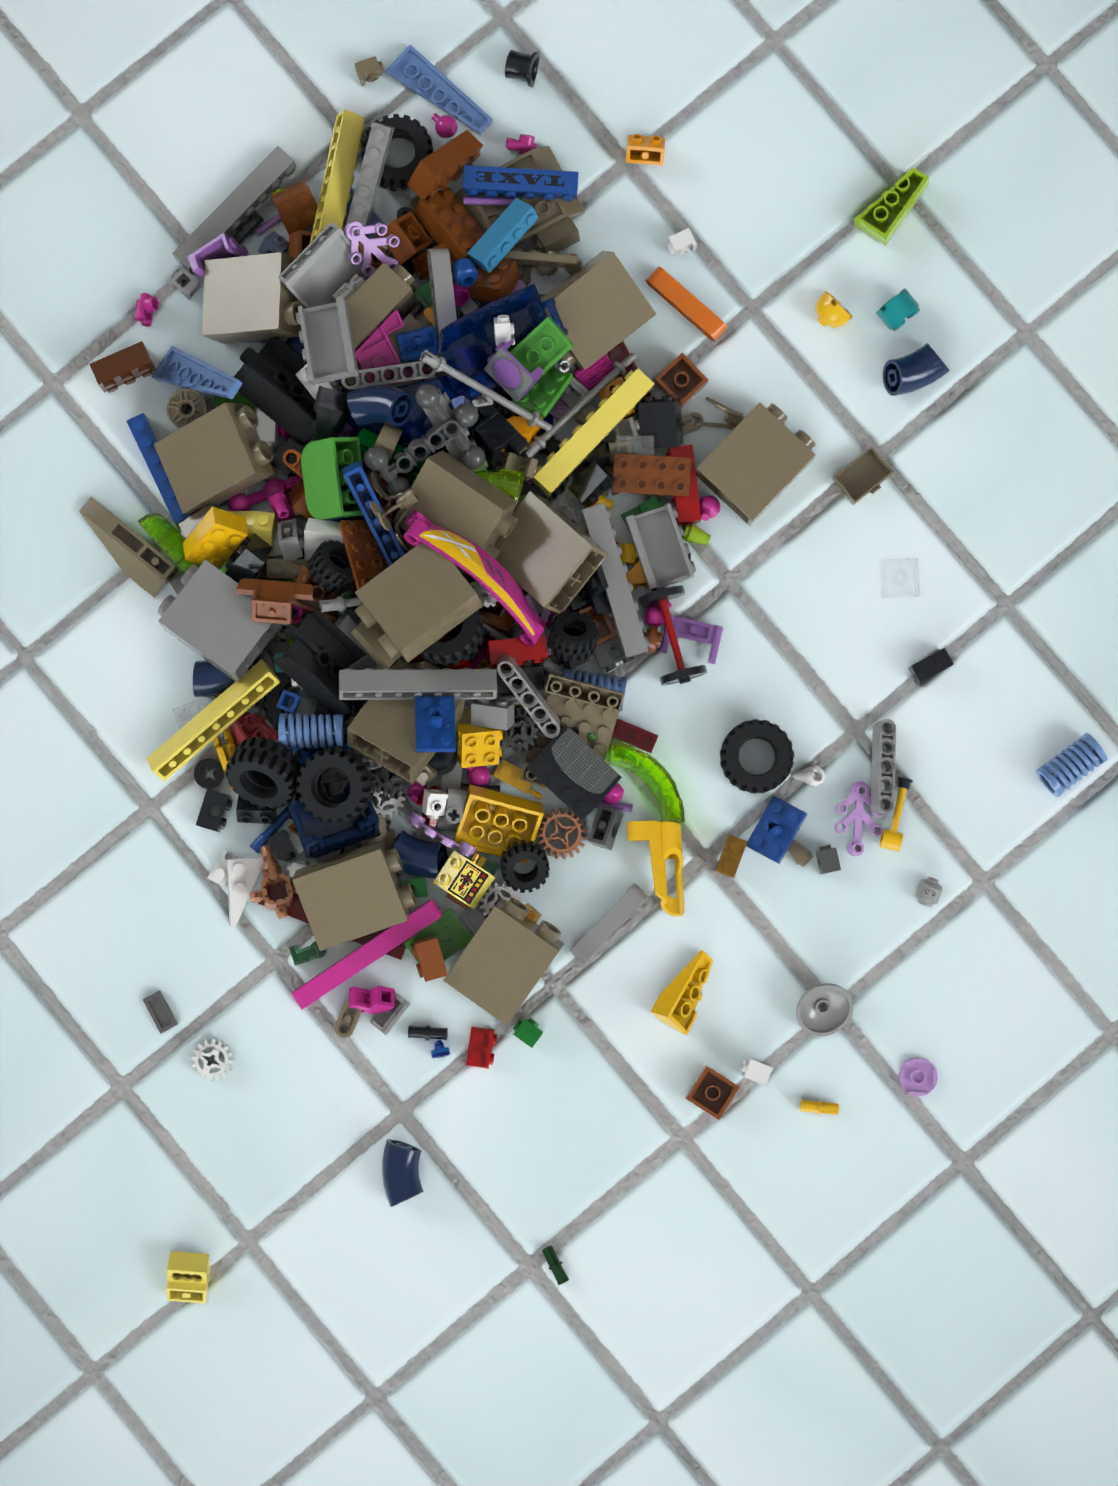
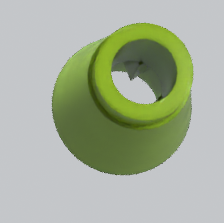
(695, 535)

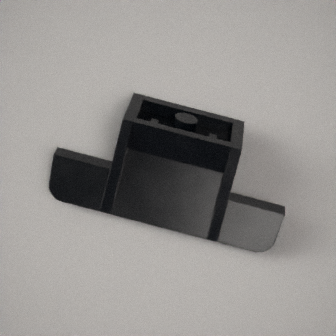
(496, 434)

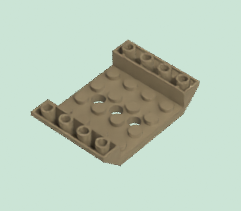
(547, 211)
(582, 707)

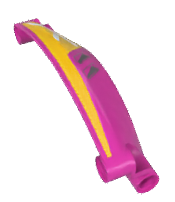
(481, 568)

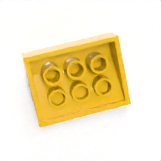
(497, 820)

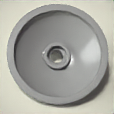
(827, 1017)

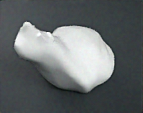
(810, 775)

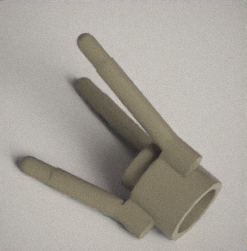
(732, 417)

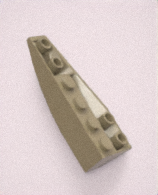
(129, 550)

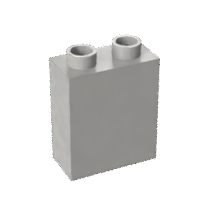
(216, 620)

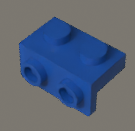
(415, 341)

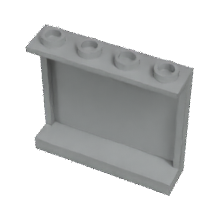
(322, 268)

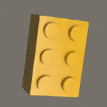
(215, 537)

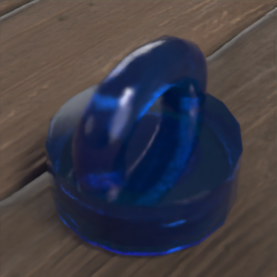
(439, 1050)

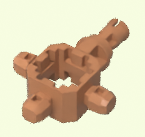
(272, 875)

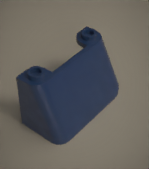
(322, 838)

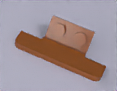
(274, 599)

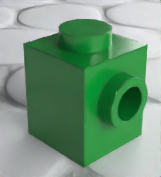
(418, 886)
(527, 1031)

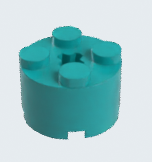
(898, 309)

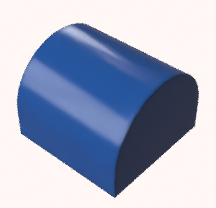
(289, 701)

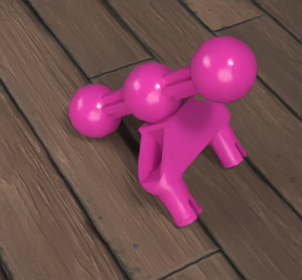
(273, 490)

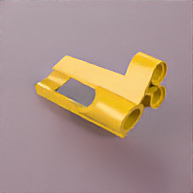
(664, 844)

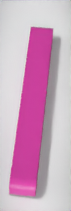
(366, 954)

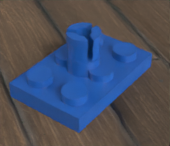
(435, 724)
(776, 829)

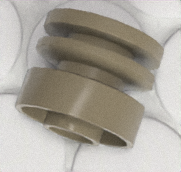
(181, 401)

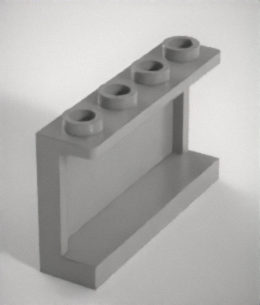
(327, 342)
(660, 547)

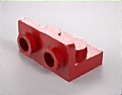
(480, 1047)

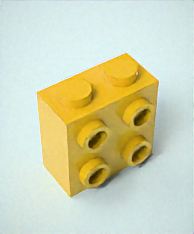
(478, 746)

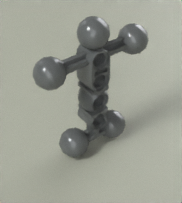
(428, 397)

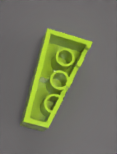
(889, 211)

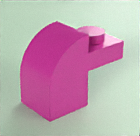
(372, 1001)

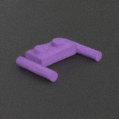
(697, 632)

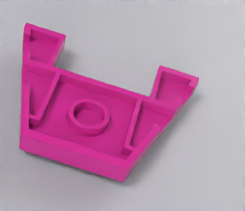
(379, 352)

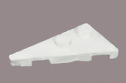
(241, 879)

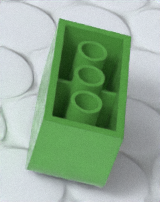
(323, 478)

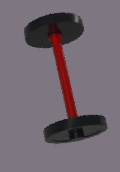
(661, 596)

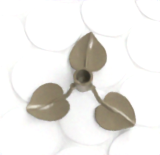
(404, 501)

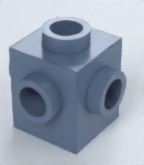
(274, 243)

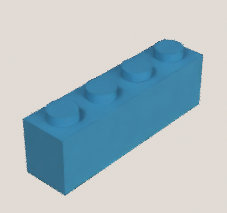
(502, 235)

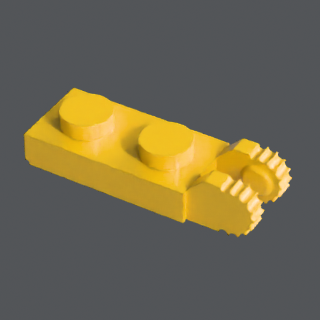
(511, 775)

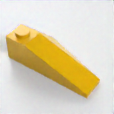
(679, 1000)

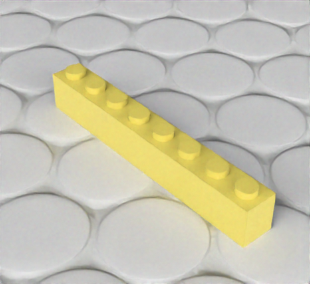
(339, 171)
(597, 427)
(212, 720)

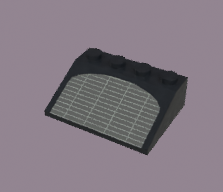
(574, 772)

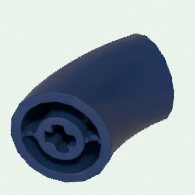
(913, 371)
(380, 405)
(209, 680)
(420, 856)
(400, 1171)

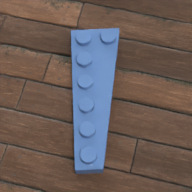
(428, 82)
(191, 373)

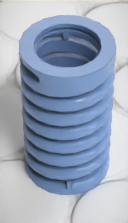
(610, 683)
(315, 737)
(1077, 761)

